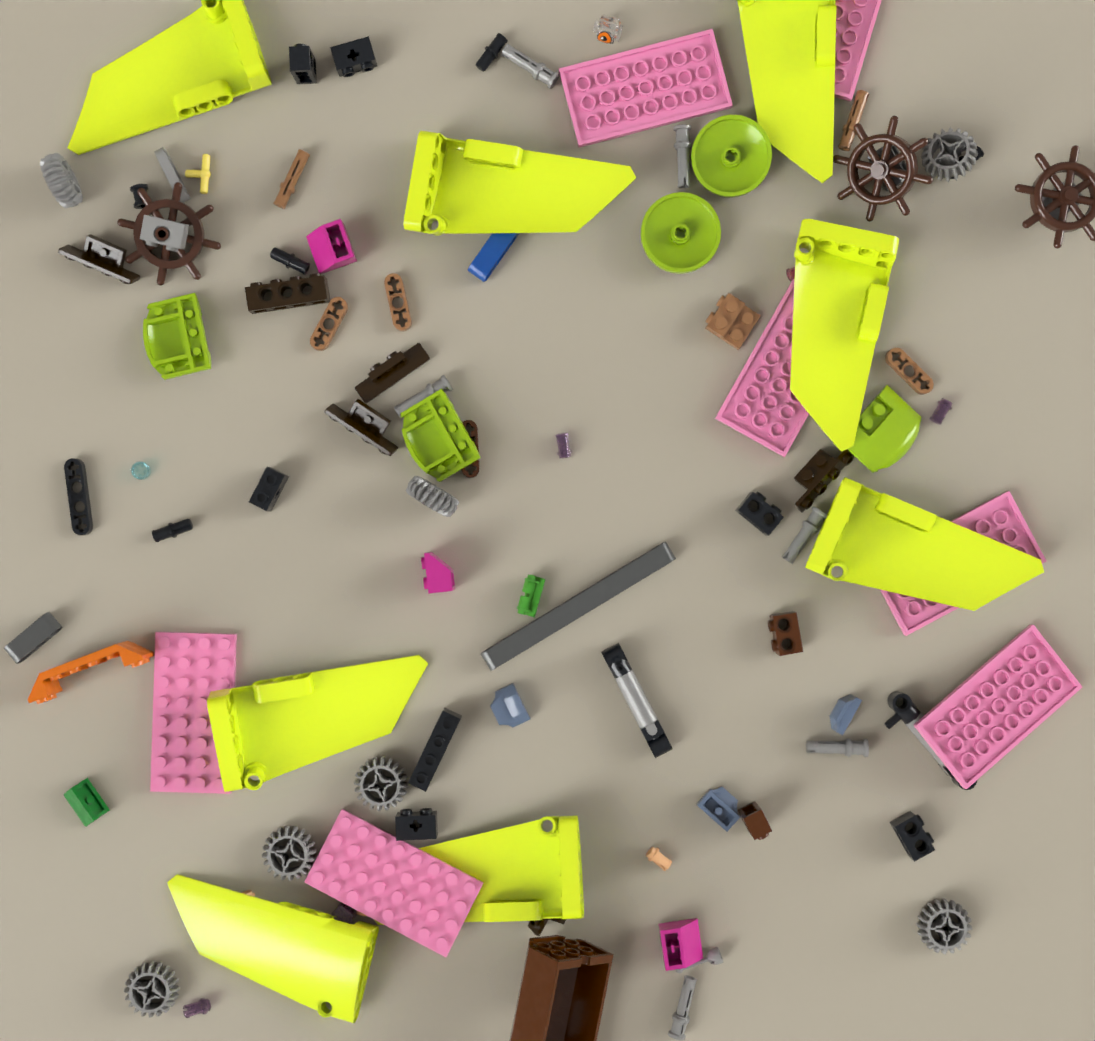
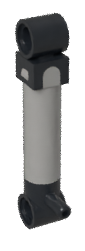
(637, 700)
(910, 715)

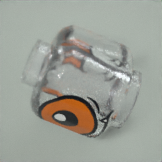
(608, 29)

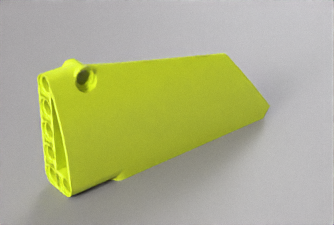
(173, 76)
(793, 77)
(504, 188)
(837, 321)
(914, 552)
(306, 717)
(523, 870)
(280, 945)

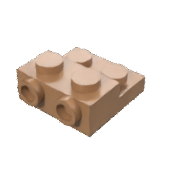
(732, 321)

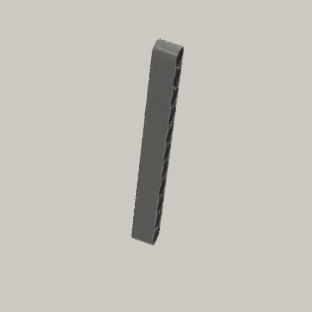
(578, 606)

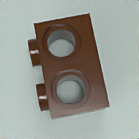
(791, 631)
(755, 821)

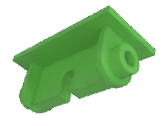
(533, 589)

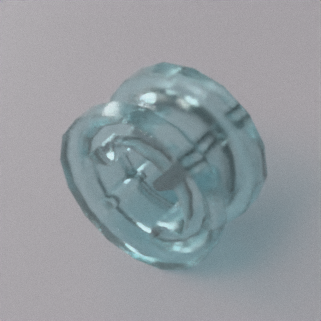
(134, 470)

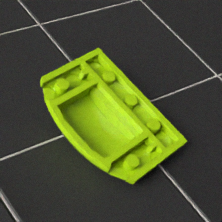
(176, 337)
(885, 431)
(437, 437)

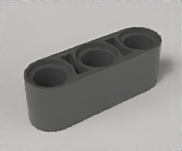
(33, 637)

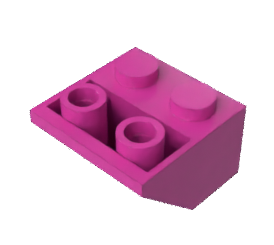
(331, 246)
(439, 575)
(680, 943)

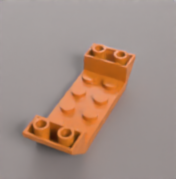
(48, 683)

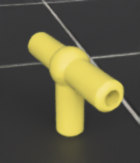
(204, 173)

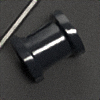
(139, 204)

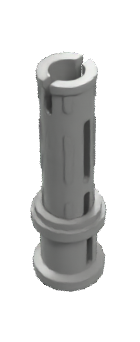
(537, 70)
(682, 146)
(430, 389)
(809, 527)
(841, 747)
(681, 1017)

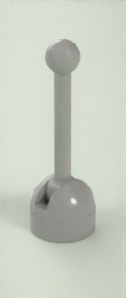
(713, 956)

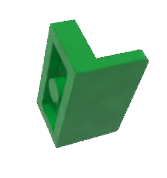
(86, 802)

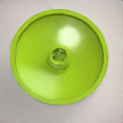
(731, 155)
(680, 232)

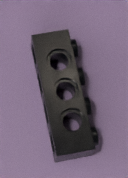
(435, 749)

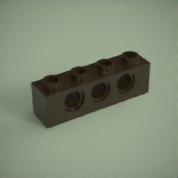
(318, 295)

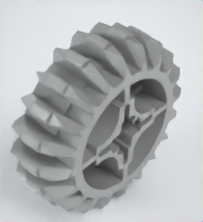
(945, 164)
(61, 180)
(432, 496)
(379, 775)
(272, 851)
(946, 941)
(137, 986)

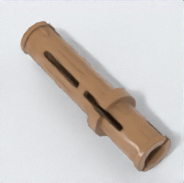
(854, 118)
(290, 180)

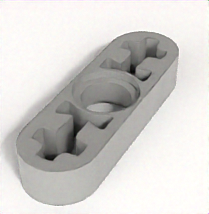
(171, 172)

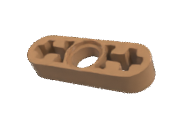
(389, 289)
(341, 313)
(917, 370)

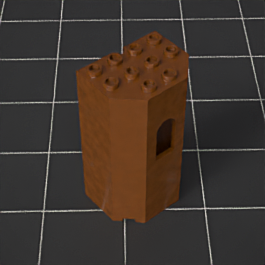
(561, 990)

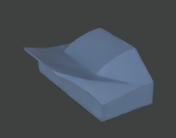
(509, 707)
(843, 713)
(720, 807)

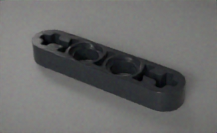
(82, 496)

